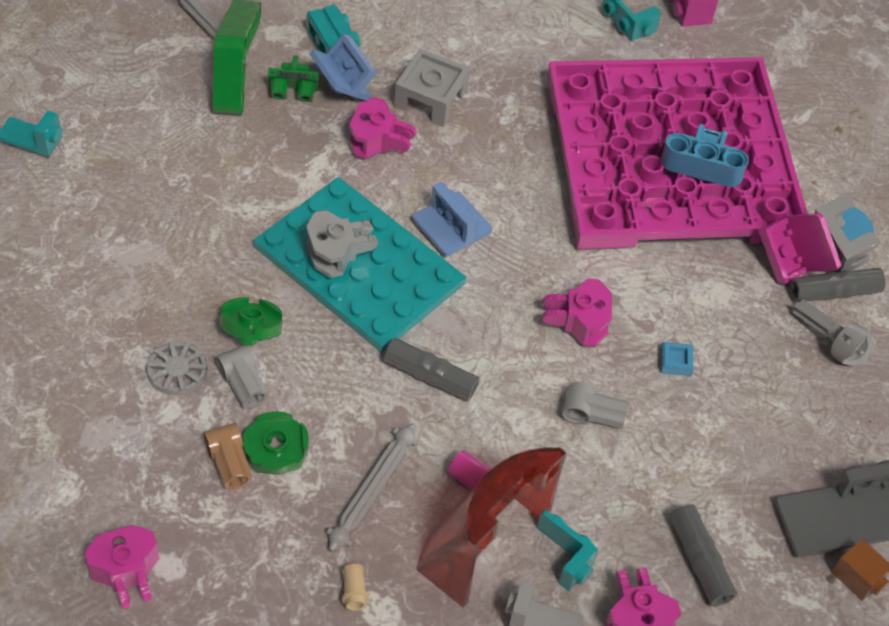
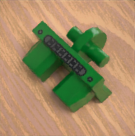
(295, 77)

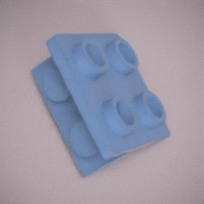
(345, 68)
(451, 221)

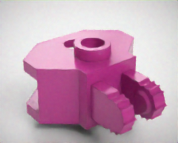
(378, 130)
(581, 312)
(123, 563)
(642, 604)

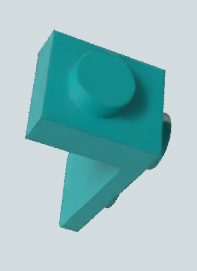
(632, 25)
(32, 137)
(577, 545)

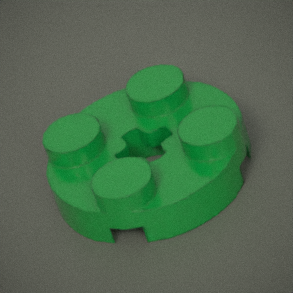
(250, 320)
(281, 459)

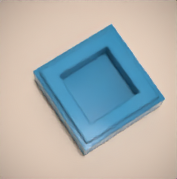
(677, 359)

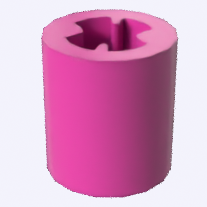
(467, 469)

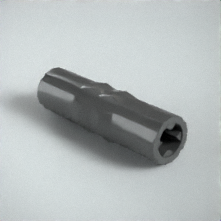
(838, 284)
(431, 369)
(703, 555)

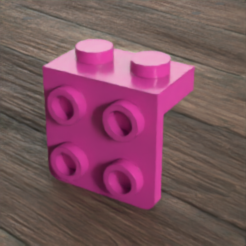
(799, 246)

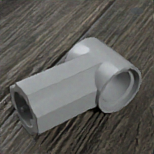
(240, 370)
(585, 405)

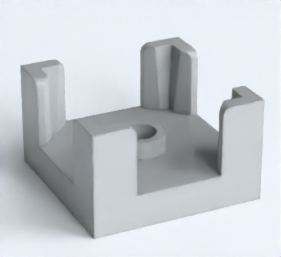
(432, 82)
(850, 252)

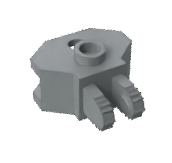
(336, 242)

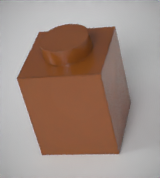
(863, 570)

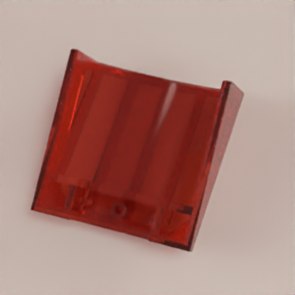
(471, 524)

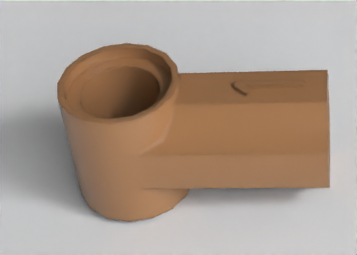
(227, 448)

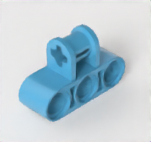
(705, 157)

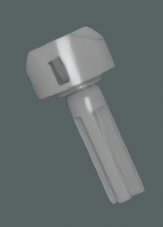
(844, 340)

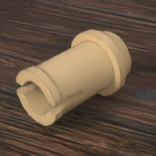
(354, 585)

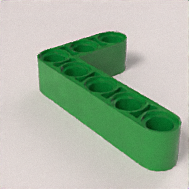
(230, 54)

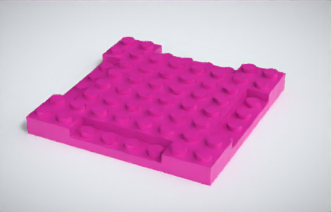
(613, 140)

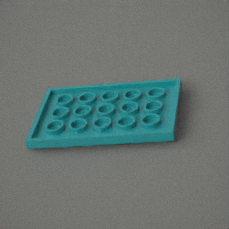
(379, 291)

